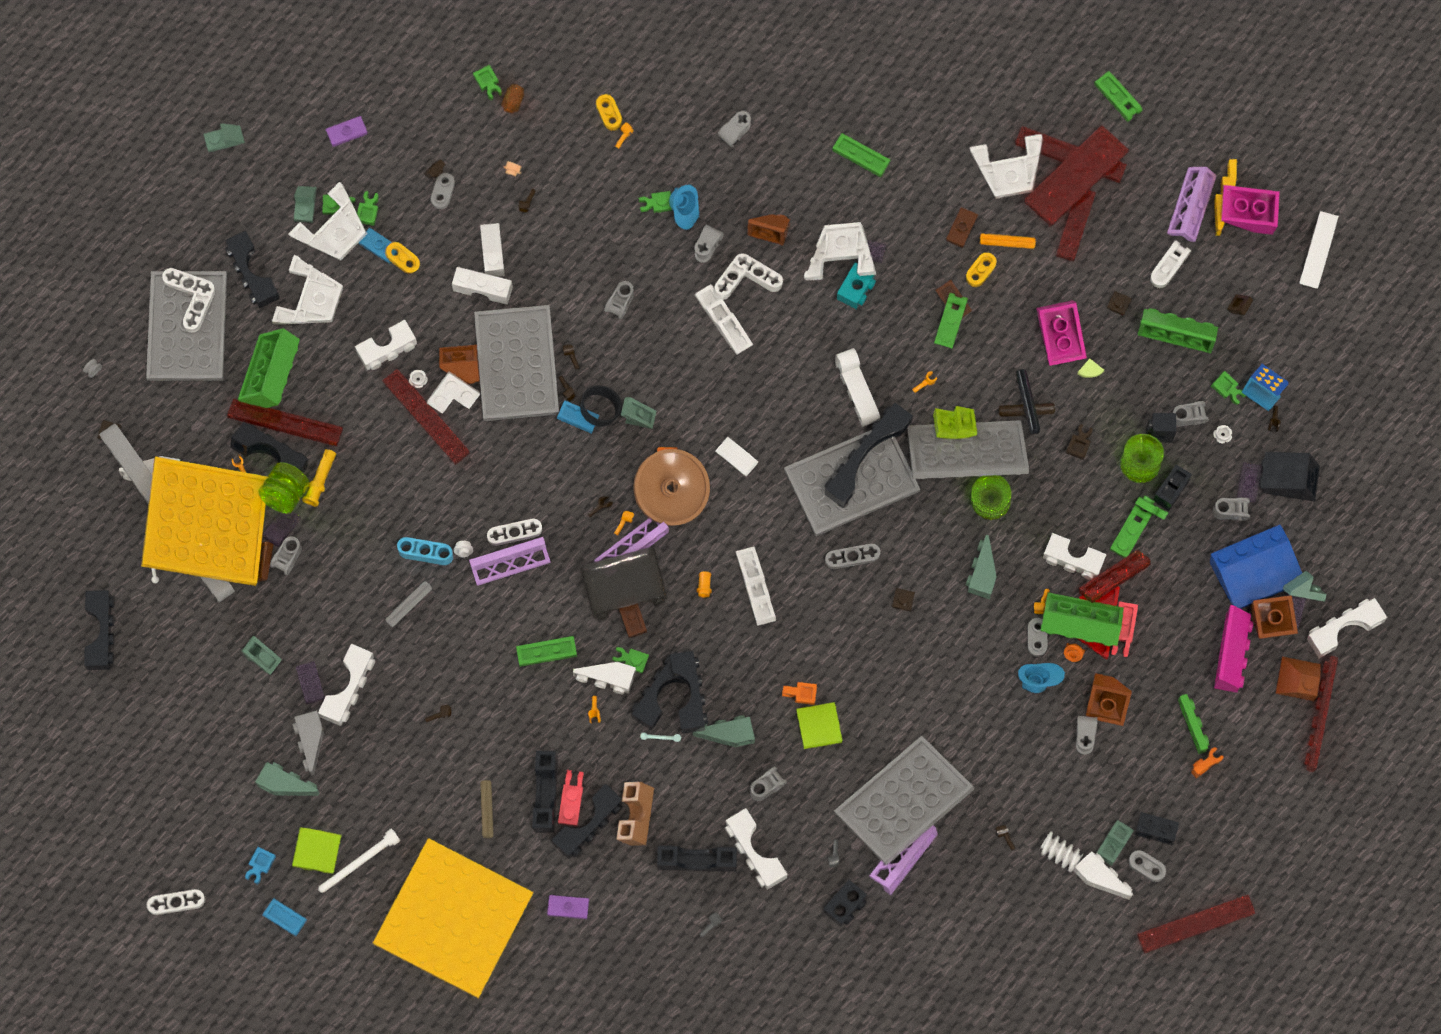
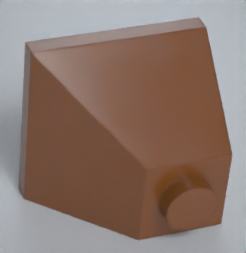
(769, 228)
(461, 362)
(1274, 617)
(1298, 679)
(1108, 700)

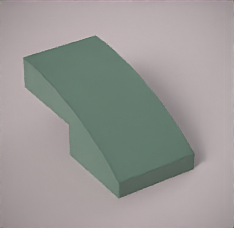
(1115, 842)

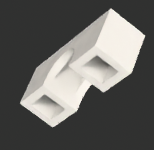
(493, 287)
(374, 355)
(1058, 553)

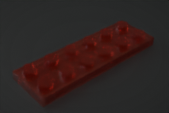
(1076, 175)

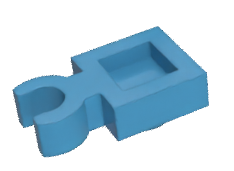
(261, 862)

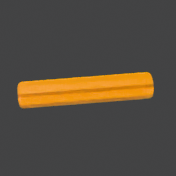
(1008, 241)

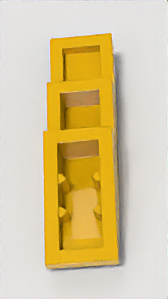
(1230, 181)

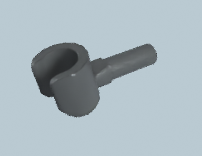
(834, 860)
(715, 920)

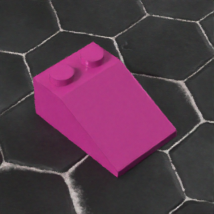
(1250, 209)
(1061, 332)

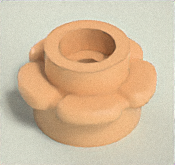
(512, 169)

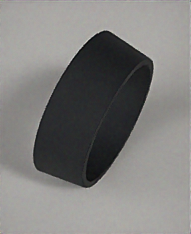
(607, 393)

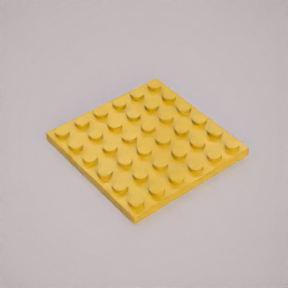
(204, 521)
(453, 918)

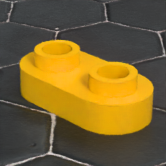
(609, 113)
(403, 255)
(980, 270)

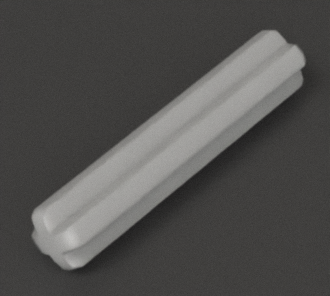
(408, 604)

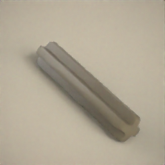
(486, 806)

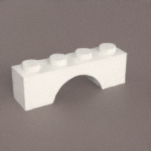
(1367, 615)
(336, 707)
(768, 869)

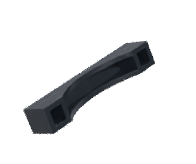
(892, 425)

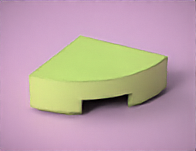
(1090, 369)

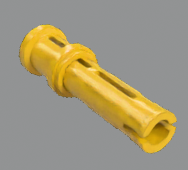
(317, 486)

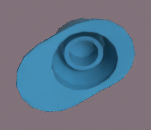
(685, 206)
(1038, 677)

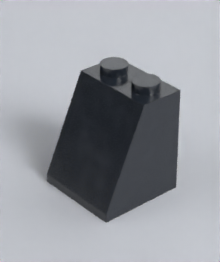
(1290, 475)

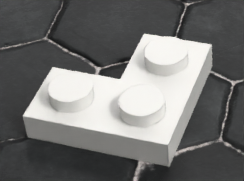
(452, 388)

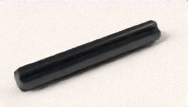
(1028, 401)

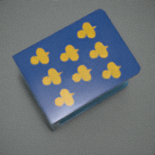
(1265, 387)

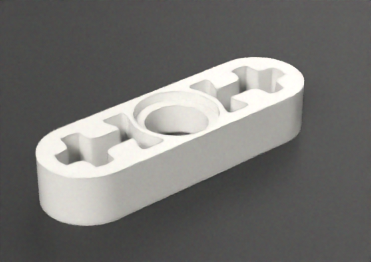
(529, 534)
(191, 905)

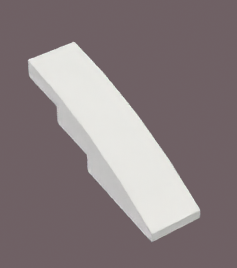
(1318, 249)
(724, 320)
(755, 586)

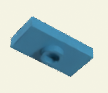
(376, 244)
(572, 415)
(284, 917)

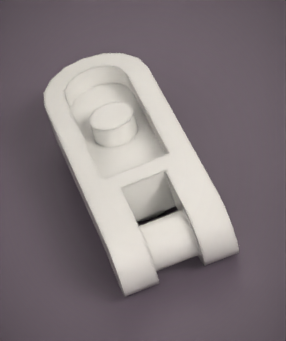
(1169, 265)

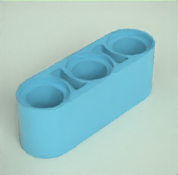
(416, 547)

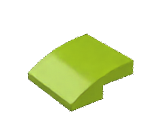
(955, 424)
(819, 725)
(316, 850)

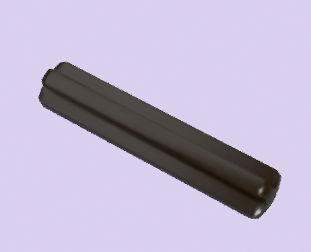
(1018, 410)

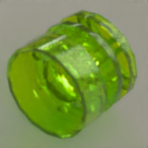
(1142, 448)
(284, 487)
(1001, 493)

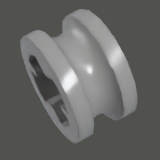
(92, 368)

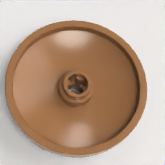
(688, 483)

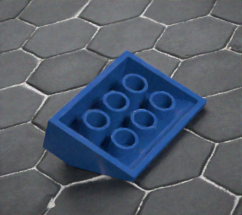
(1256, 567)

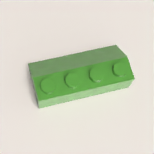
(1178, 330)
(269, 368)
(1082, 619)

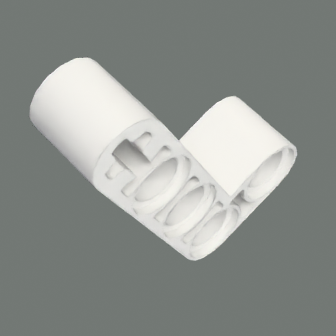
(857, 388)

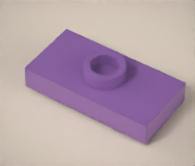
(346, 131)
(568, 907)

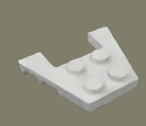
(1010, 175)
(339, 233)
(841, 243)
(317, 299)

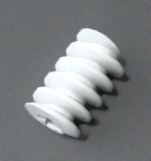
(1061, 852)

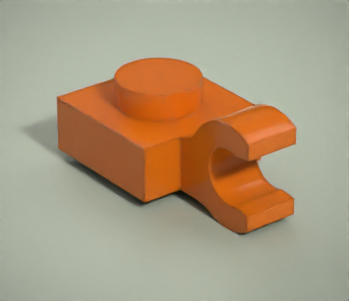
(804, 692)
(1203, 765)

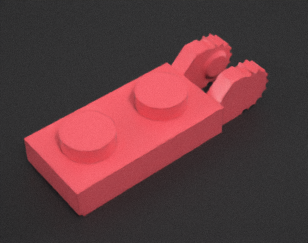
(1127, 628)
(571, 800)

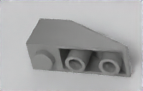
(311, 736)

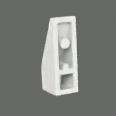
(492, 250)

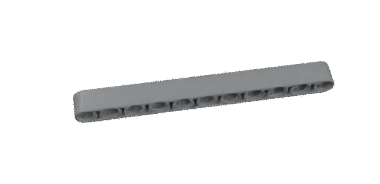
(142, 479)

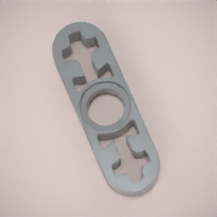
(867, 558)

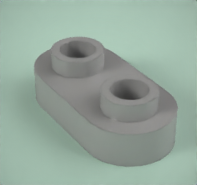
(442, 190)
(1036, 636)
(1148, 864)

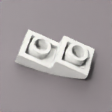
(736, 456)

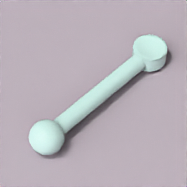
(676, 737)

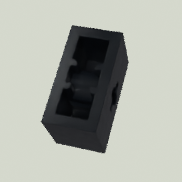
(1162, 427)

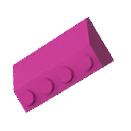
(1233, 650)

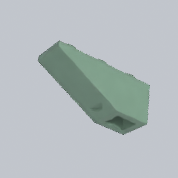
(984, 574)
(731, 733)
(279, 782)

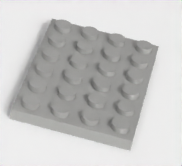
(176, 352)
(516, 363)
(993, 451)
(880, 481)
(904, 800)

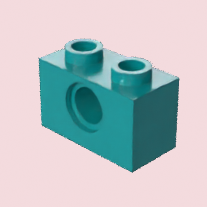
(851, 296)

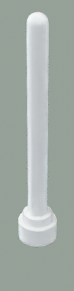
(389, 839)

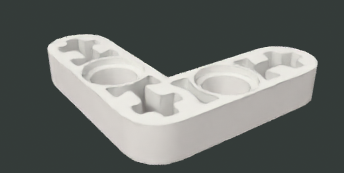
(742, 271)
(198, 296)

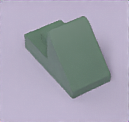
(226, 137)
(304, 204)
(638, 413)
(1303, 587)
(261, 655)

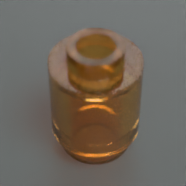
(513, 98)

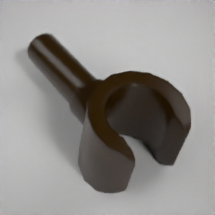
(523, 205)
(569, 350)
(569, 392)
(1274, 421)
(600, 505)
(445, 710)
(1003, 831)

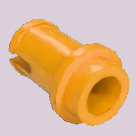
(704, 584)

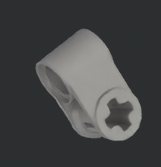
(733, 129)
(707, 241)
(619, 303)
(1193, 413)
(1236, 509)
(286, 559)
(1086, 732)
(769, 782)

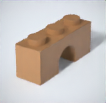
(639, 799)

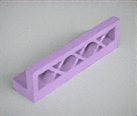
(1196, 203)
(647, 541)
(509, 554)
(906, 863)

